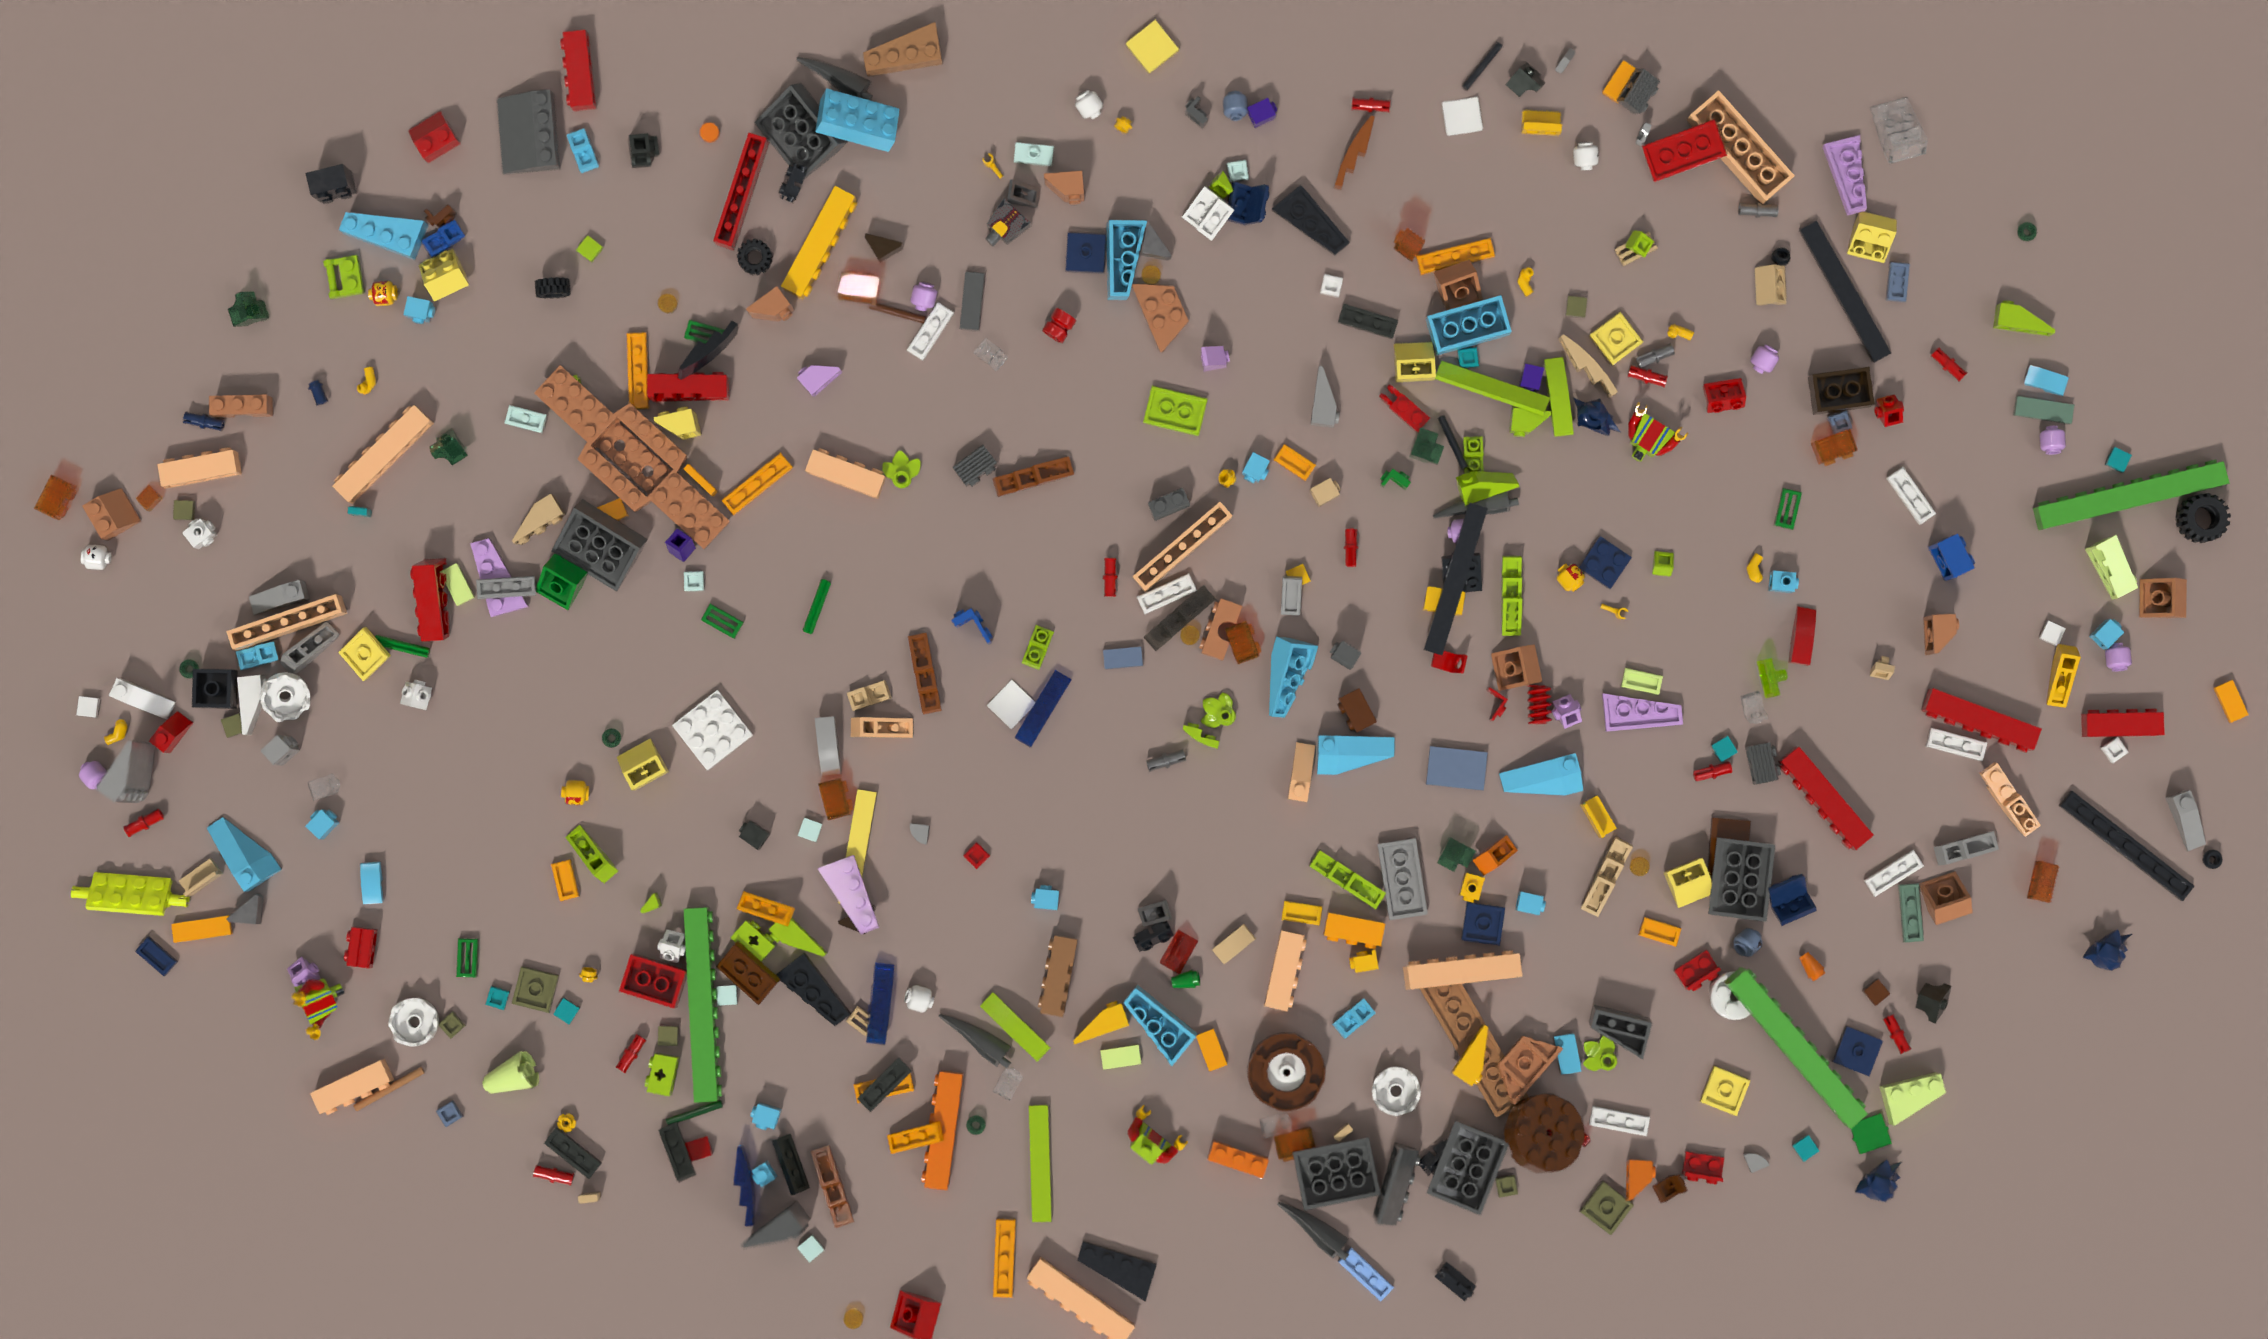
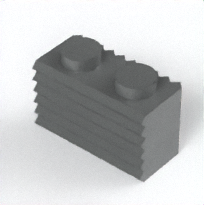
(1638, 91)
(975, 465)
(1168, 504)
(1345, 654)
(1762, 763)

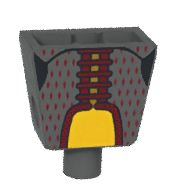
(1006, 224)

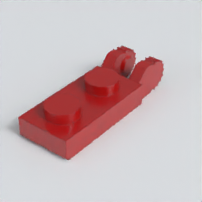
(1405, 409)

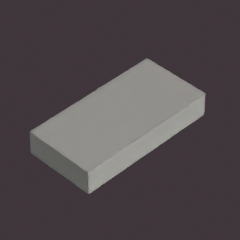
(1291, 595)

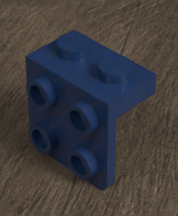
(1248, 203)
(1791, 900)

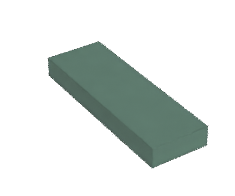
(2043, 410)
(1910, 912)

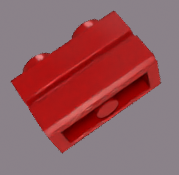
(361, 947)

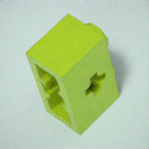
(750, 929)
(666, 1084)

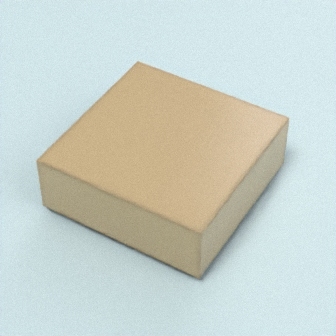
(1343, 1132)
(589, 1197)

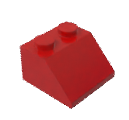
(433, 137)
(915, 1315)

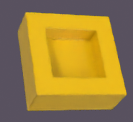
(1299, 571)

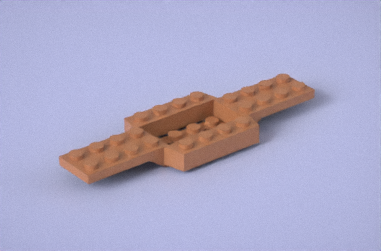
(603, 428)

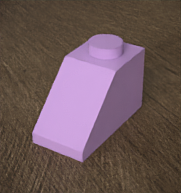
(1214, 357)
(817, 377)

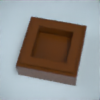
(1876, 992)

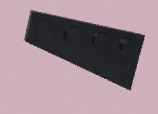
(1310, 219)
(812, 987)
(1122, 1269)

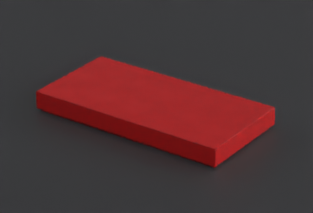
(1684, 150)

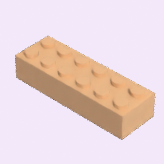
(1746, 151)

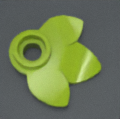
(901, 467)
(1216, 709)
(1598, 1052)

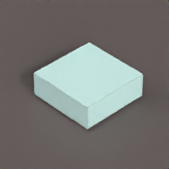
(1237, 171)
(694, 581)
(810, 829)
(727, 995)
(810, 1248)

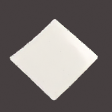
(1462, 116)
(1011, 704)

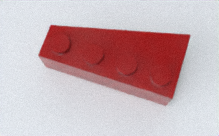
(695, 387)
(430, 599)

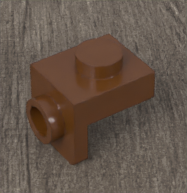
(443, 217)
(1669, 1187)

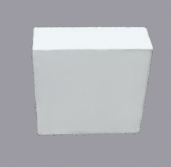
(1331, 285)
(2052, 633)
(88, 707)
(2114, 750)

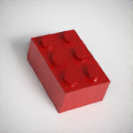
(653, 981)

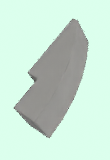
(828, 745)
(1966, 848)

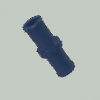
(203, 421)

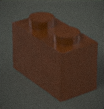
(1356, 710)

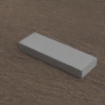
(506, 587)

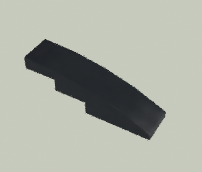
(705, 353)

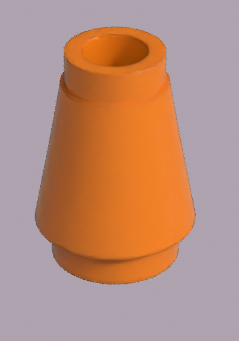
(1812, 967)

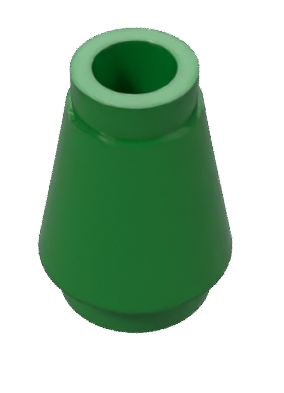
(1186, 980)

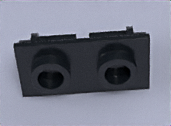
(794, 175)
(1146, 941)
(1429, 1161)
(1455, 1281)

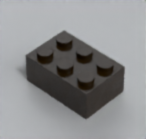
(1841, 390)

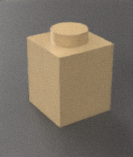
(1325, 492)

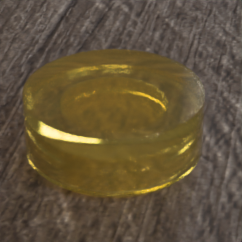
(1151, 275)
(667, 303)
(1189, 635)
(1639, 866)
(853, 1318)

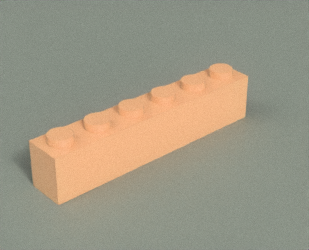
(382, 454)
(1182, 546)
(286, 622)
(1462, 971)
(1079, 1300)

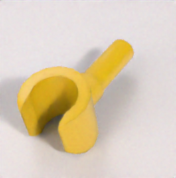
(991, 164)
(1614, 610)

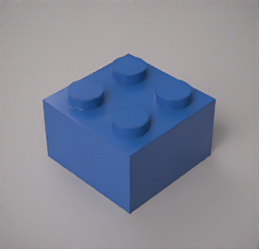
(1952, 557)

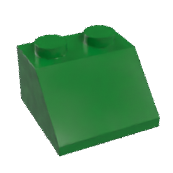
(561, 581)

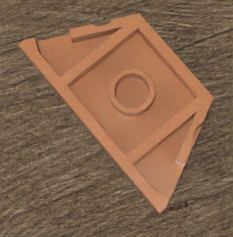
(1162, 312)
(1525, 1064)

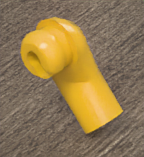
(1524, 279)
(1675, 330)
(369, 383)
(1753, 569)
(118, 734)

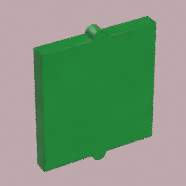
(1870, 1134)

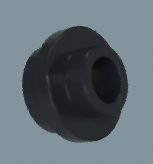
(1781, 256)
(2217, 862)

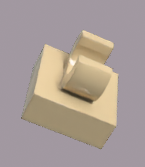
(1882, 669)

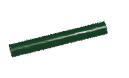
(695, 1112)

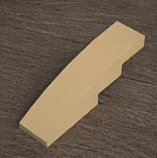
(1582, 360)
(1606, 876)

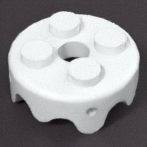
(288, 708)
(1721, 1000)
(400, 1022)
(1398, 1104)

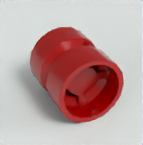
(1059, 325)

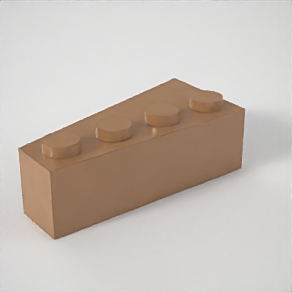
(906, 52)
(1058, 976)

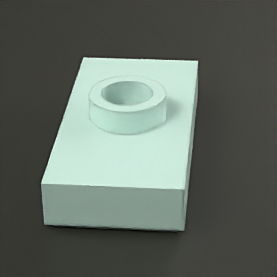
(1033, 154)
(525, 419)

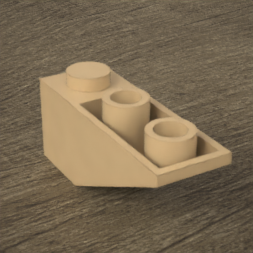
(541, 515)

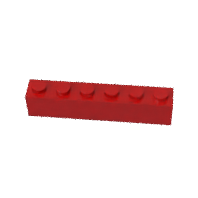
(741, 191)
(1981, 719)
(1825, 798)

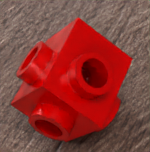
(1889, 410)

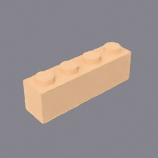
(199, 468)
(846, 474)
(1284, 970)
(352, 1086)

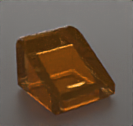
(149, 498)

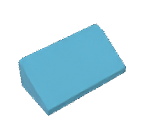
(1568, 1057)

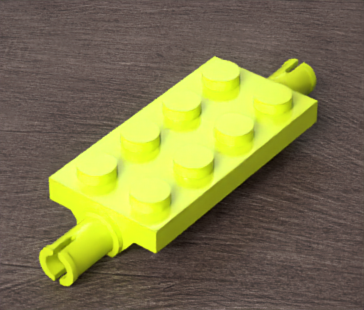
(129, 894)

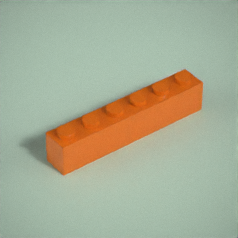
(946, 1112)

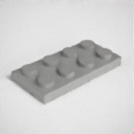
(1402, 879)

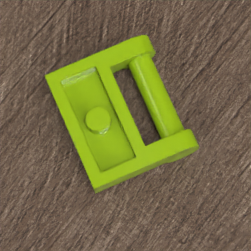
(350, 276)

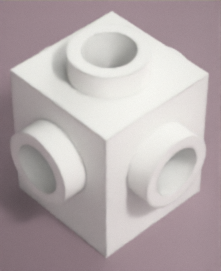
(200, 533)
(416, 694)
(672, 946)

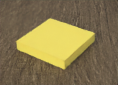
(1152, 46)
(1616, 338)
(364, 653)
(1725, 1090)

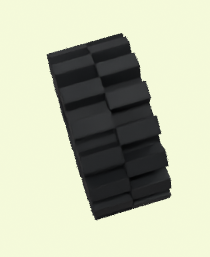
(746, 249)
(552, 287)

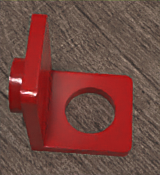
(1449, 661)
(1501, 708)

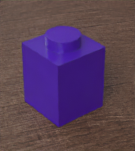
(1262, 112)
(1531, 377)
(680, 545)

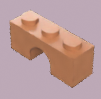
(232, 405)
(1224, 613)

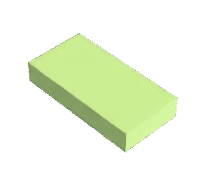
(457, 584)
(1641, 681)
(1120, 1056)

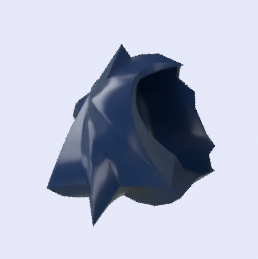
(1595, 416)
(2108, 951)
(1880, 1182)

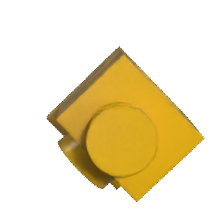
(1470, 879)
(1364, 961)

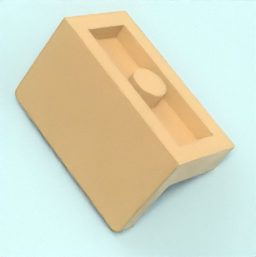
(1770, 285)
(200, 877)

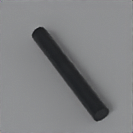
(1481, 67)
(1452, 441)

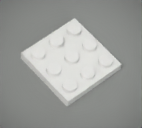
(712, 730)

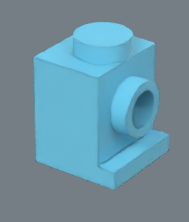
(764, 1174)

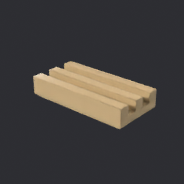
(1621, 256)
(854, 1015)

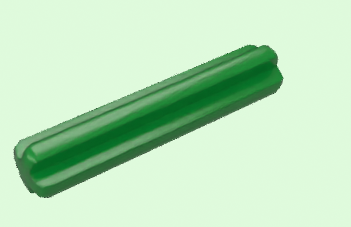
(816, 607)
(403, 646)

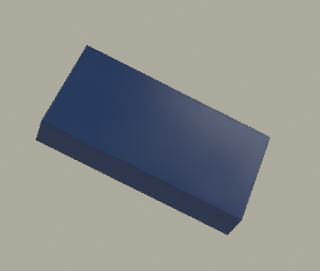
(156, 956)

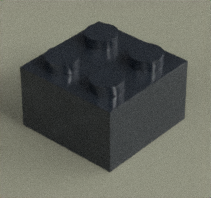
(331, 183)
(214, 688)

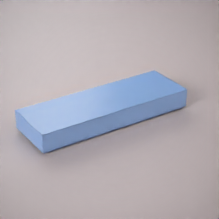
(1366, 1274)

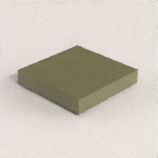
(535, 989)
(1606, 1208)

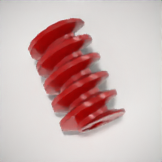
(1539, 704)

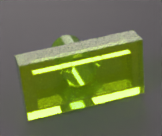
(1770, 677)

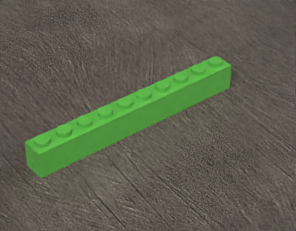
(2130, 495)
(701, 1004)
(1795, 1047)

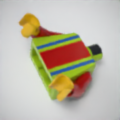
(1650, 435)
(317, 1003)
(1149, 1143)

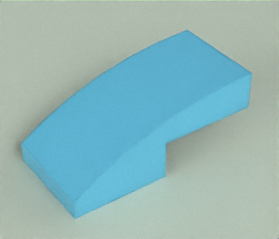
(582, 150)
(2046, 380)
(257, 656)
(371, 882)
(1354, 1018)

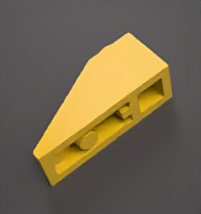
(2062, 675)
(1106, 1021)
(1472, 1060)

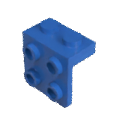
(963, 617)

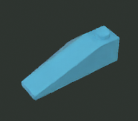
(1288, 666)
(1347, 753)
(244, 857)

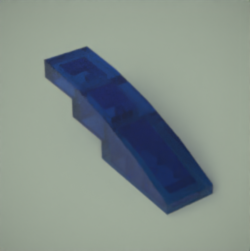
(1043, 708)
(880, 1003)
(744, 1178)

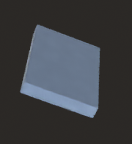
(1456, 768)

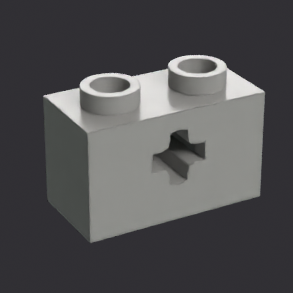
(280, 749)

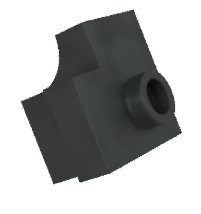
(1525, 79)
(641, 149)
(1933, 1000)

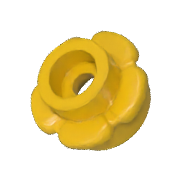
(1123, 124)
(1227, 477)
(588, 974)
(561, 1122)

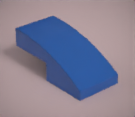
(443, 239)

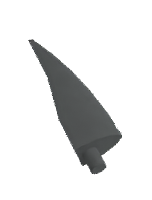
(840, 78)
(1495, 504)
(985, 1043)
(1322, 1234)

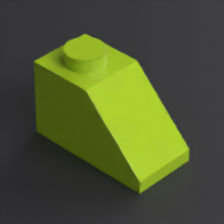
(1524, 421)

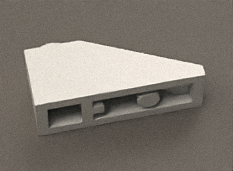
(142, 698)
(249, 699)

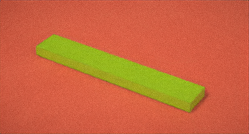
(1492, 388)
(1040, 1163)

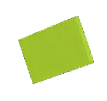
(1175, 410)

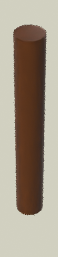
(898, 312)

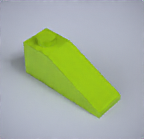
(2019, 319)
(1482, 485)
(591, 854)
(797, 937)

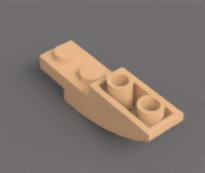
(2009, 799)

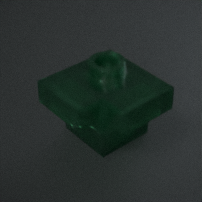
(247, 310)
(449, 447)
(1426, 448)
(1454, 854)

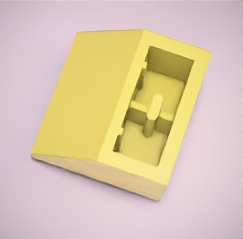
(1872, 236)
(443, 275)
(1414, 362)
(680, 423)
(642, 764)
(1689, 882)

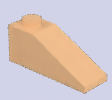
(882, 727)
(1301, 772)

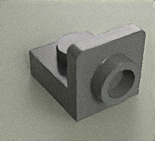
(1195, 115)

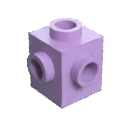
(1567, 711)
(302, 971)

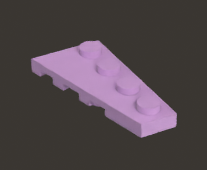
(1846, 167)
(490, 567)
(1633, 713)
(848, 887)

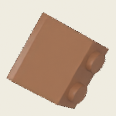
(1066, 185)
(1458, 285)
(771, 307)
(111, 514)
(2163, 598)
(1939, 631)
(1516, 667)
(1946, 898)

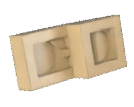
(869, 695)
(1233, 944)

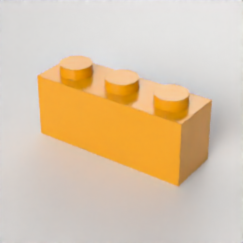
(1353, 930)

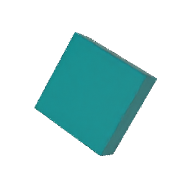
(1468, 358)
(2118, 459)
(359, 511)
(1724, 748)
(497, 998)
(566, 1011)
(1805, 1148)

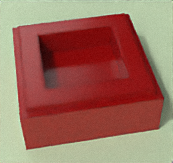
(976, 855)

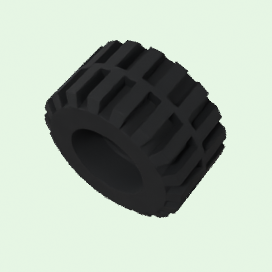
(2218, 518)

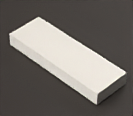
(930, 331)
(1911, 495)
(1166, 593)
(1956, 744)
(1893, 873)
(1619, 1120)

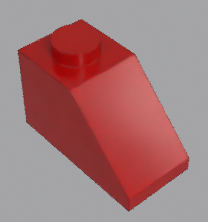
(171, 732)

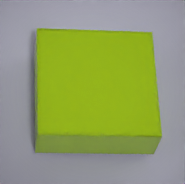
(589, 249)

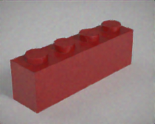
(579, 70)
(2122, 724)

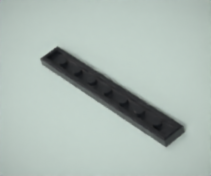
(1845, 291)
(1455, 578)
(2126, 846)

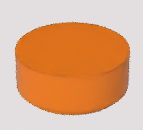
(709, 132)

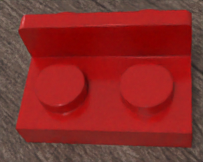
(1724, 395)
(1697, 971)
(1703, 1167)

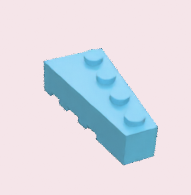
(389, 233)
(1123, 250)
(1160, 1024)

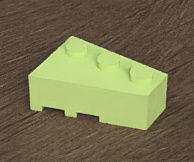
(2112, 567)
(1910, 1095)

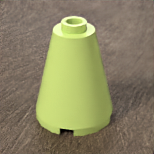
(512, 1075)

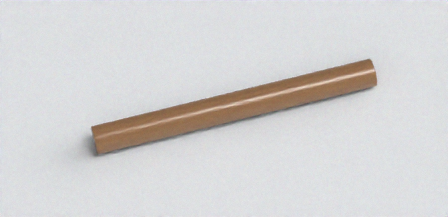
(393, 1086)

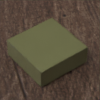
(1576, 306)
(183, 510)
(232, 725)
(451, 1025)
(668, 1035)
(1506, 1186)

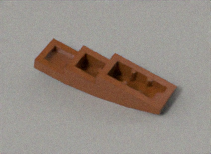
(1357, 148)
(1033, 476)
(924, 673)
(832, 1186)

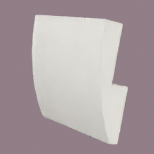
(1208, 213)

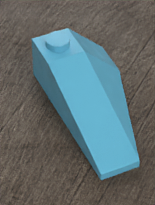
(1549, 777)

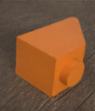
(1495, 855)
(1638, 1176)

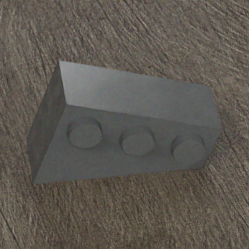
(1624, 1028)

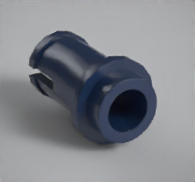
(317, 392)

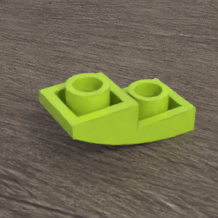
(1473, 453)
(1037, 647)
(1194, 732)

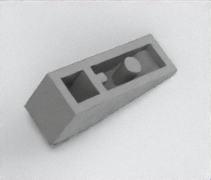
(1324, 405)
(279, 597)
(308, 648)
(2187, 819)

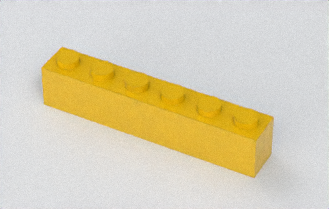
(819, 242)

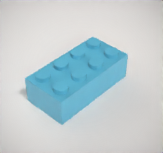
(857, 120)
(1468, 325)

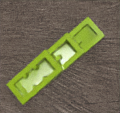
(1559, 397)
(1511, 596)
(1347, 879)
(1015, 1027)

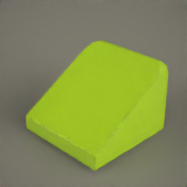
(1221, 185)
(1639, 243)
(1663, 563)
(651, 904)

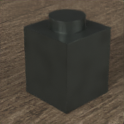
(753, 834)

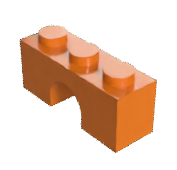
(1238, 1159)

